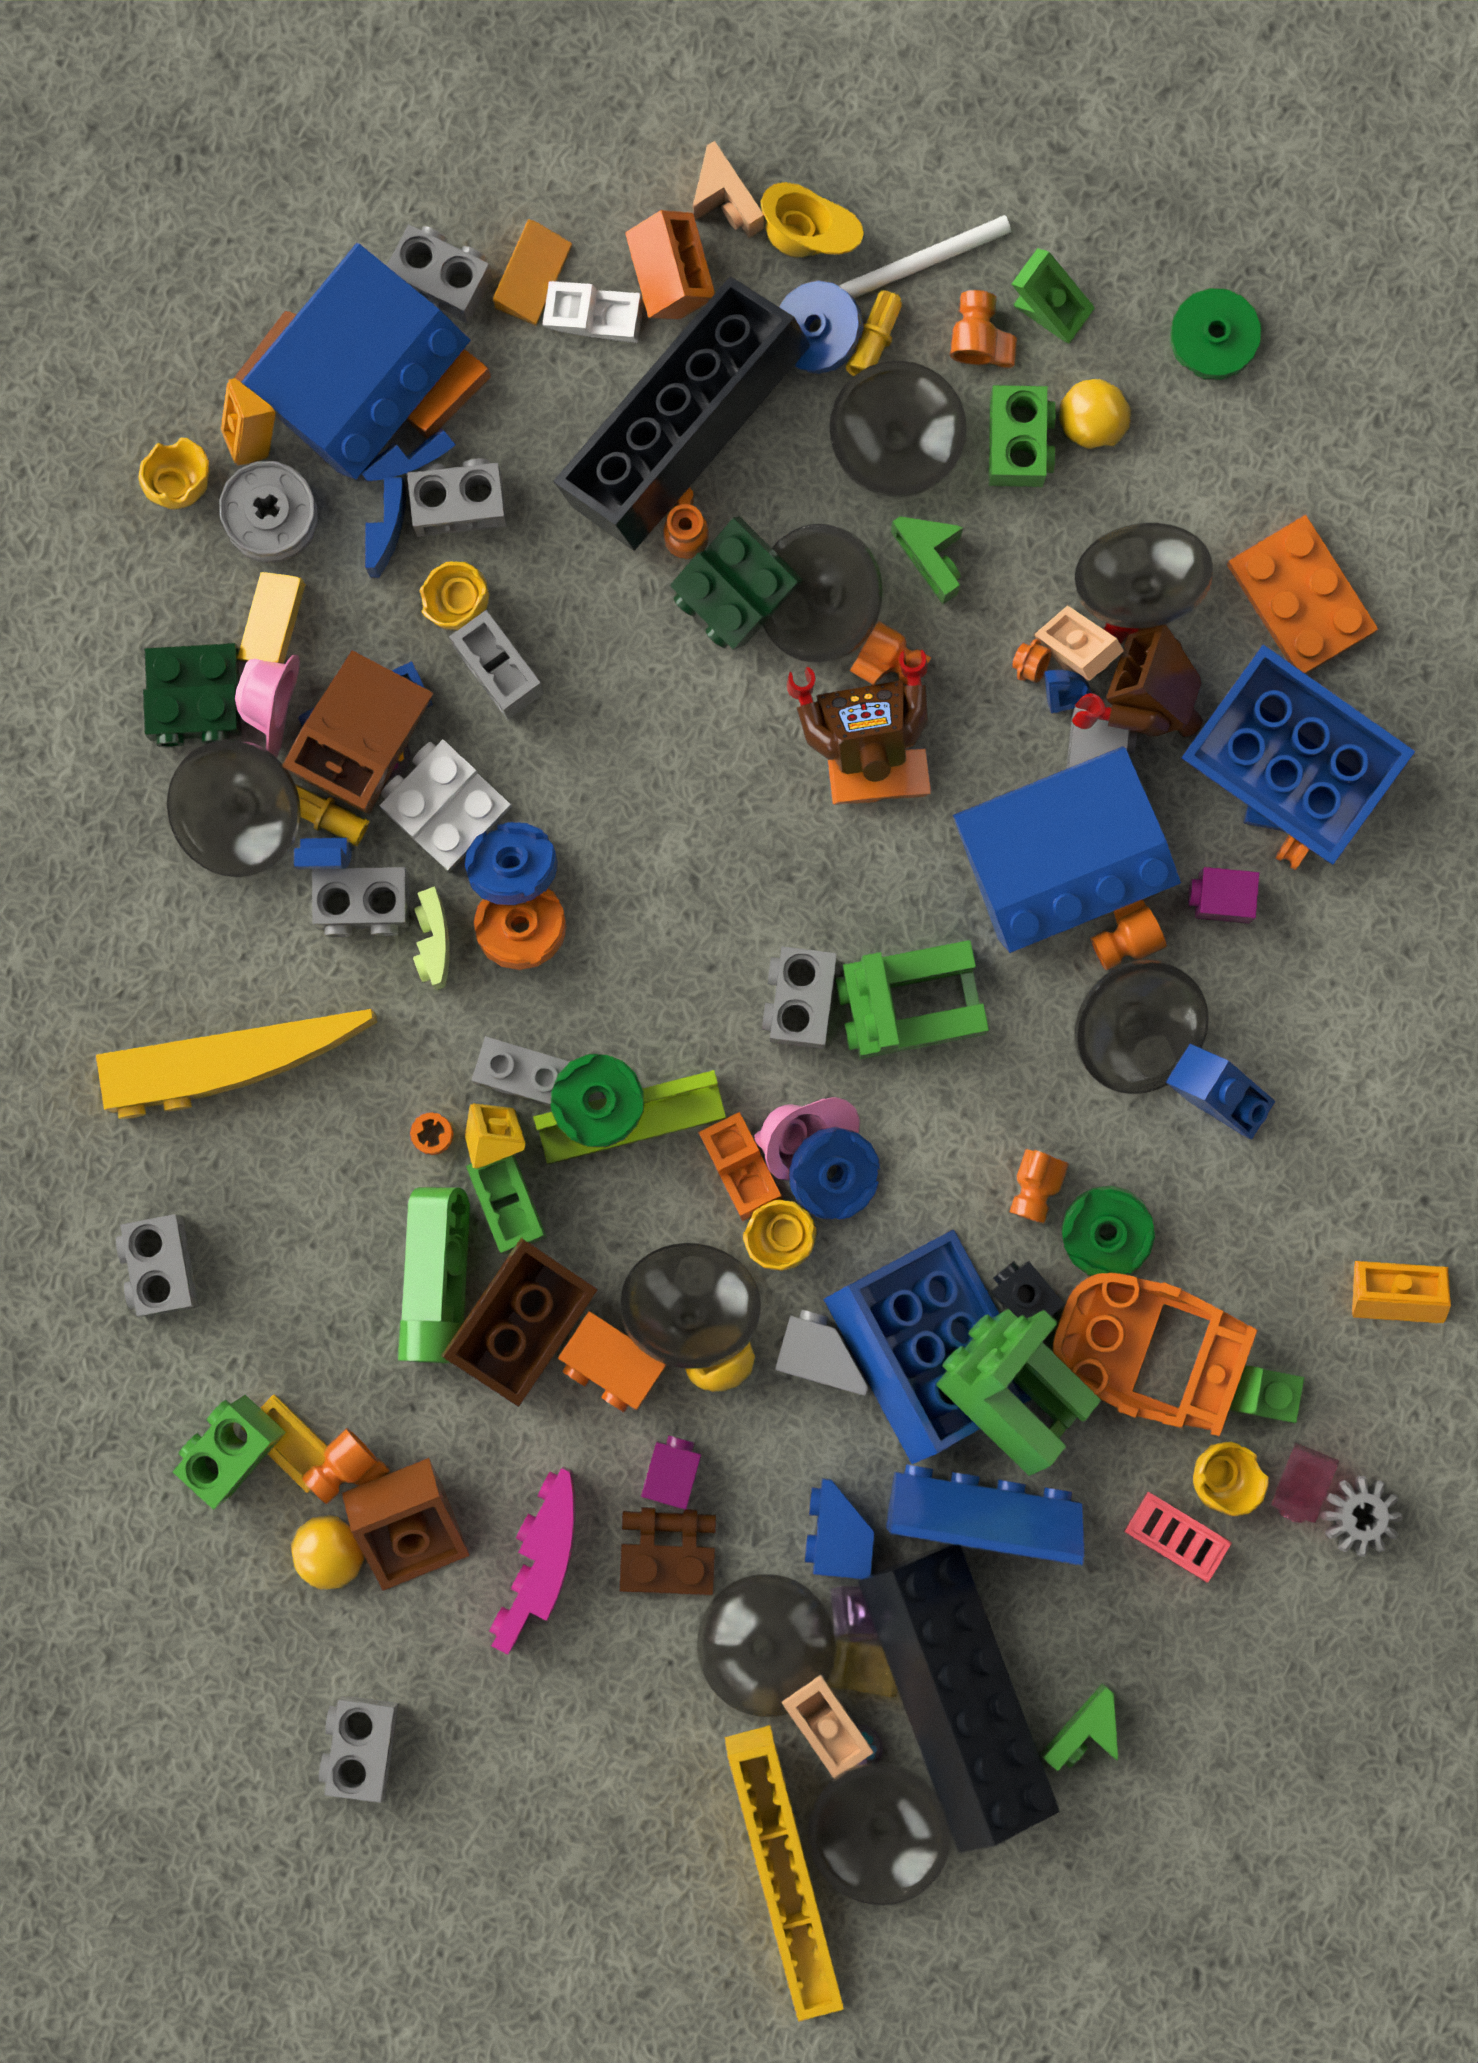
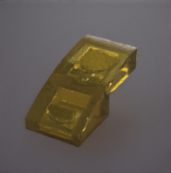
(862, 1669)

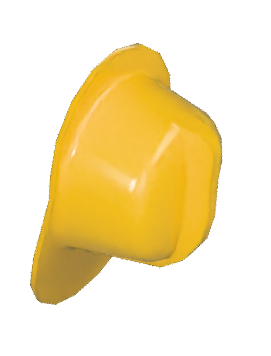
(808, 224)

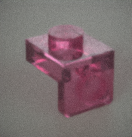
(1304, 1484)

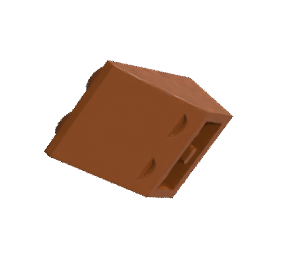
(357, 732)

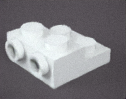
(443, 803)

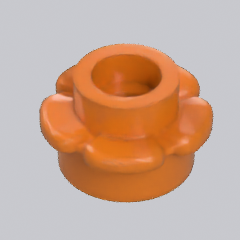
(1031, 661)

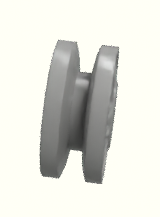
(263, 486)

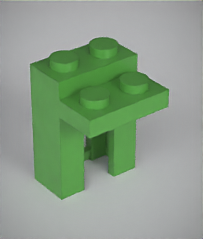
(871, 1005)
(1014, 1350)

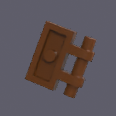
(667, 1567)

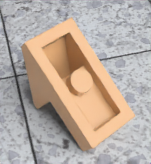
(721, 184)
(1079, 643)
(827, 1726)

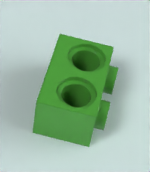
(1009, 435)
(507, 1203)
(233, 1456)

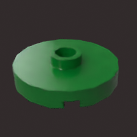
(1208, 355)
(597, 1075)
(1122, 1251)

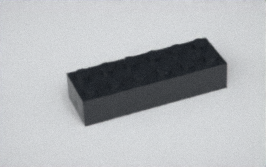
(682, 412)
(959, 1698)

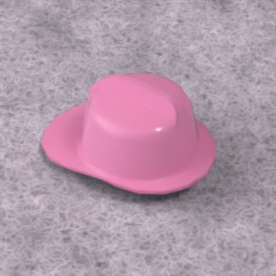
(265, 695)
(791, 1124)

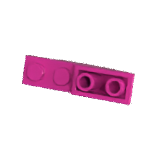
(549, 1543)

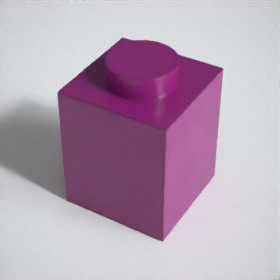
(1224, 895)
(672, 1472)

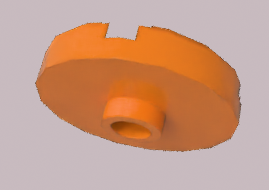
(525, 949)

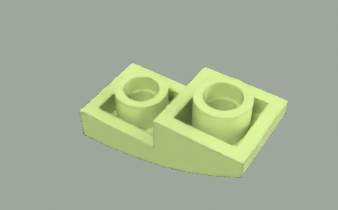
(434, 951)

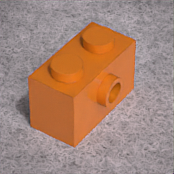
(659, 253)
(611, 1361)

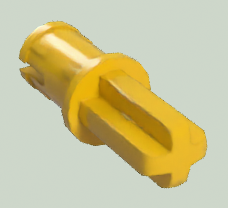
(875, 332)
(331, 817)

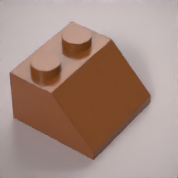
(404, 1524)

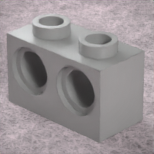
(445, 263)
(457, 510)
(496, 665)
(362, 887)
(812, 999)
(517, 1071)
(171, 1262)
(372, 1750)

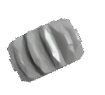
(1346, 1521)

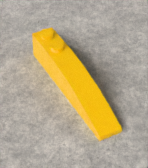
(217, 1063)
(783, 1872)

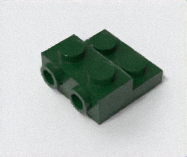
(734, 584)
(191, 694)

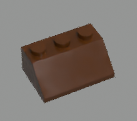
(519, 1322)

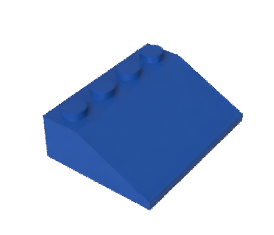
(356, 361)
(1298, 754)
(1066, 849)
(903, 1330)
(986, 1516)

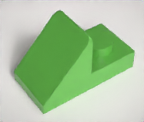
(1051, 296)
(922, 543)
(1268, 1394)
(1092, 1719)

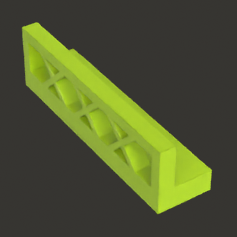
(667, 1109)

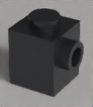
(1025, 1291)

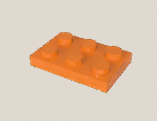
(1302, 596)

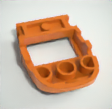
(1109, 1333)

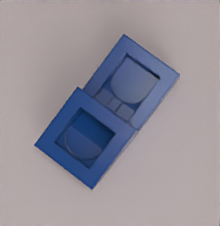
(394, 462)
(383, 537)
(323, 853)

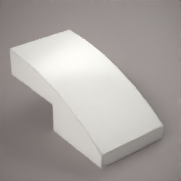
(592, 312)

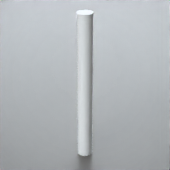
(927, 257)

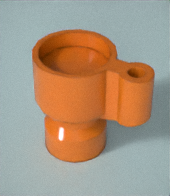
(976, 338)
(685, 528)
(882, 654)
(1135, 936)
(1039, 1179)
(345, 1461)

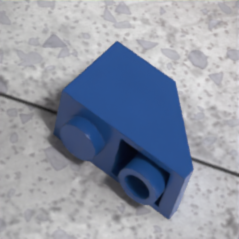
(1220, 1090)
(842, 1537)

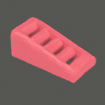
(1211, 1559)

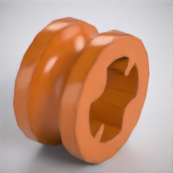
(1292, 851)
(418, 1128)

